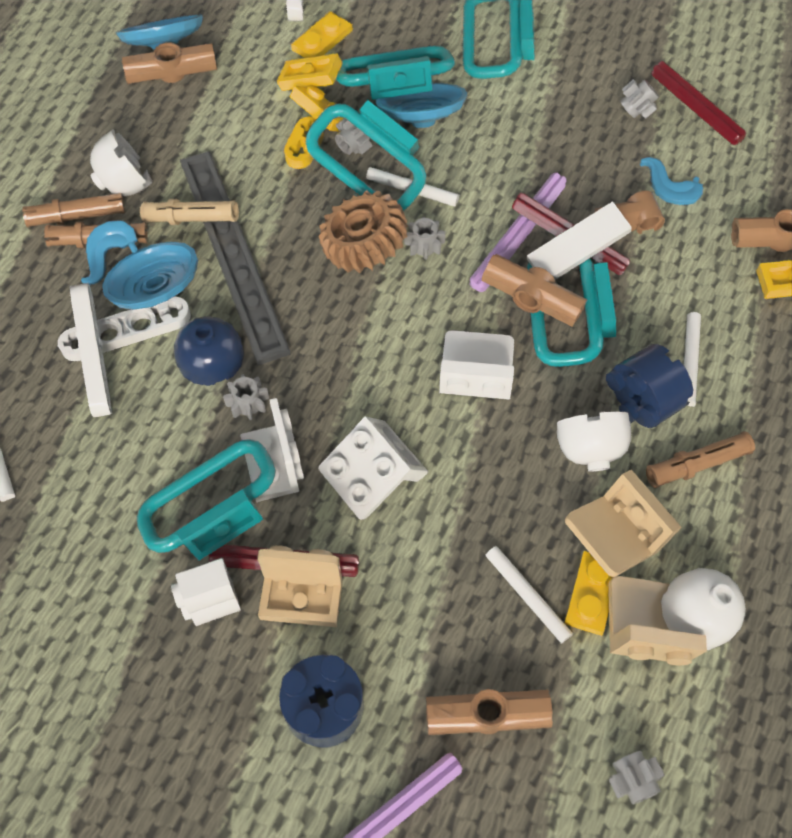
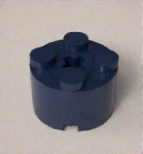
(650, 386)
(299, 704)

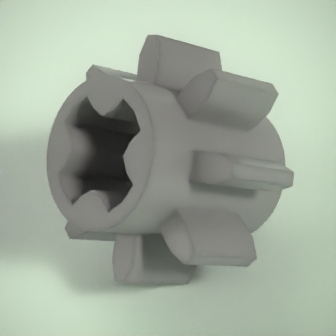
(639, 98)
(351, 139)
(424, 237)
(246, 396)
(636, 777)

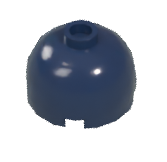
(208, 350)

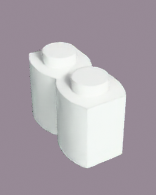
(205, 592)

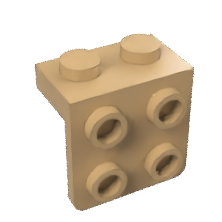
(623, 525)
(300, 586)
(639, 625)

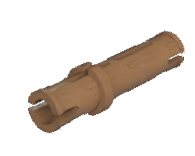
(58, 211)
(79, 232)
(686, 464)

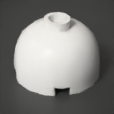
(117, 166)
(595, 439)
(704, 605)

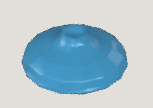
(160, 31)
(424, 107)
(151, 275)

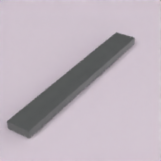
(237, 264)

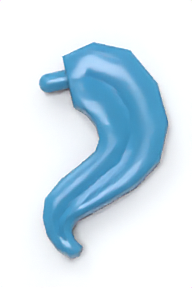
(672, 192)
(102, 238)

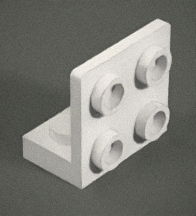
(282, 450)
(370, 466)

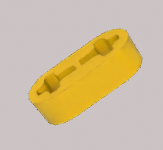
(296, 141)

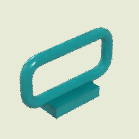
(521, 39)
(397, 71)
(381, 130)
(599, 316)
(219, 523)

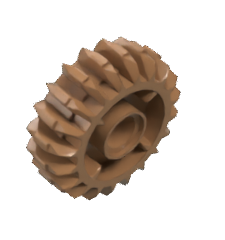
(363, 231)

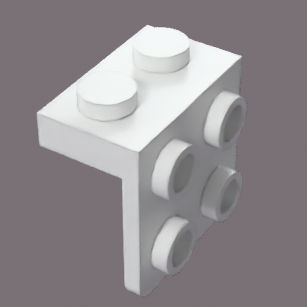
(477, 364)

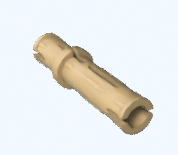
(178, 212)

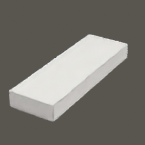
(581, 241)

